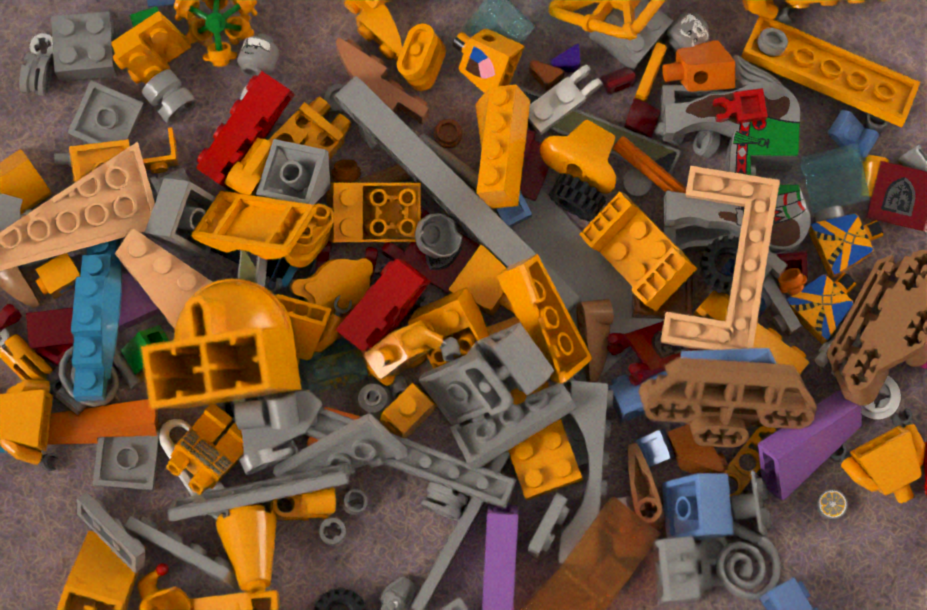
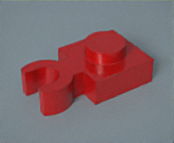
(746, 106)

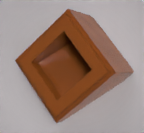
(546, 74)

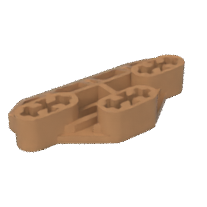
(887, 336)
(726, 396)

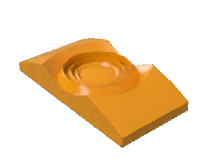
(253, 224)

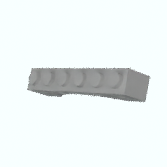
(590, 416)

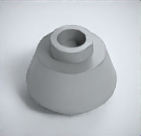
(374, 389)

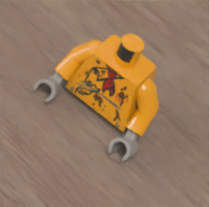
(402, 350)

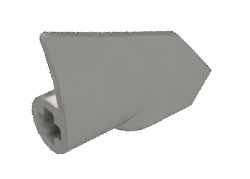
(275, 418)

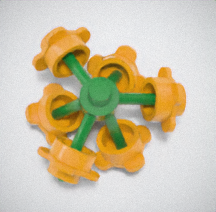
(203, 29)

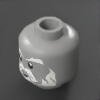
(687, 31)

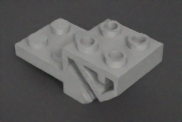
(487, 375)

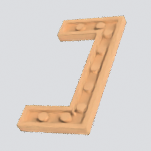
(759, 200)

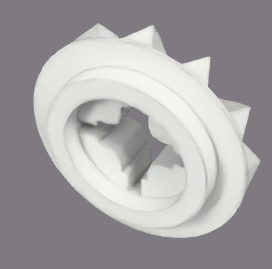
(886, 406)

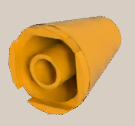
(249, 544)

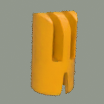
(25, 361)

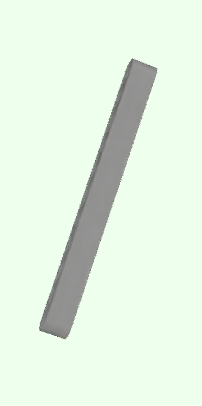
(440, 180)

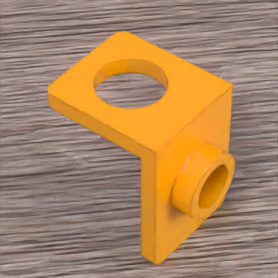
(161, 163)

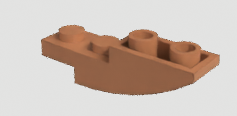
(373, 74)

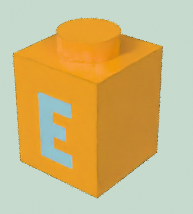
(57, 276)

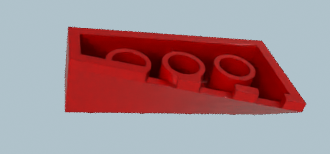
(249, 120)

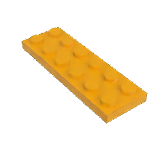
(836, 73)
(545, 458)

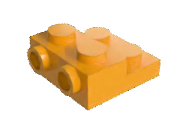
(149, 47)

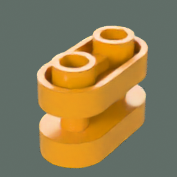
(421, 57)
(313, 237)

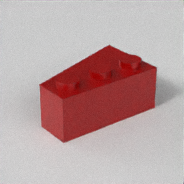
(383, 305)

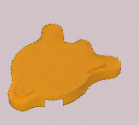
(334, 278)

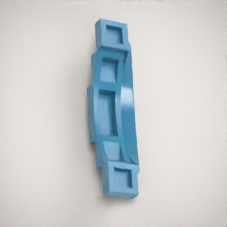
(96, 320)

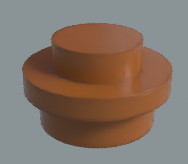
(448, 133)
(346, 171)

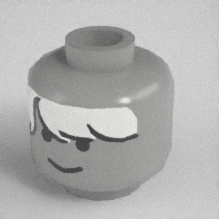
(258, 55)

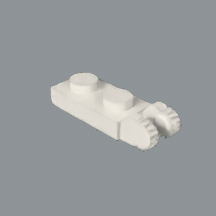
(561, 100)

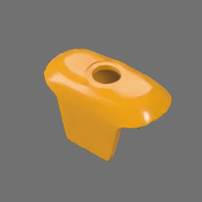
(582, 155)

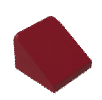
(618, 80)
(642, 118)
(795, 260)

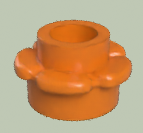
(792, 281)

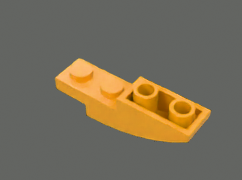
(377, 25)

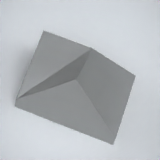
(295, 173)

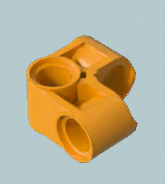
(308, 505)

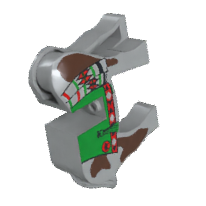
(752, 147)

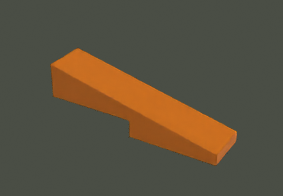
(111, 420)

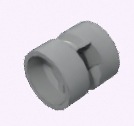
(166, 93)

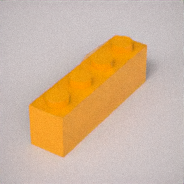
(502, 133)
(716, 308)
(545, 317)

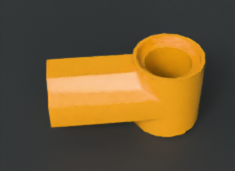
(246, 175)

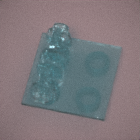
(501, 18)
(835, 177)
(335, 361)

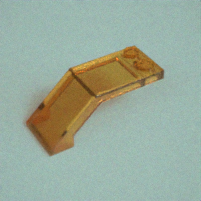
(598, 562)

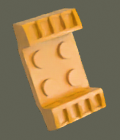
(638, 251)

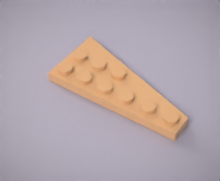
(85, 214)
(160, 274)

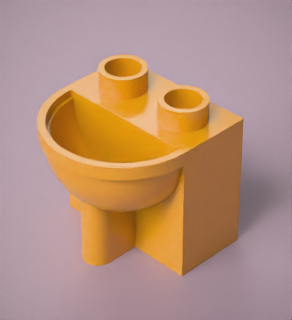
(225, 348)

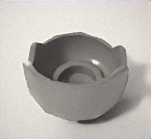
(437, 236)

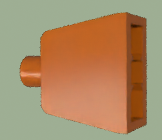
(702, 67)

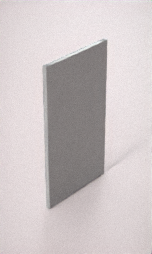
(583, 269)

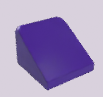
(568, 60)

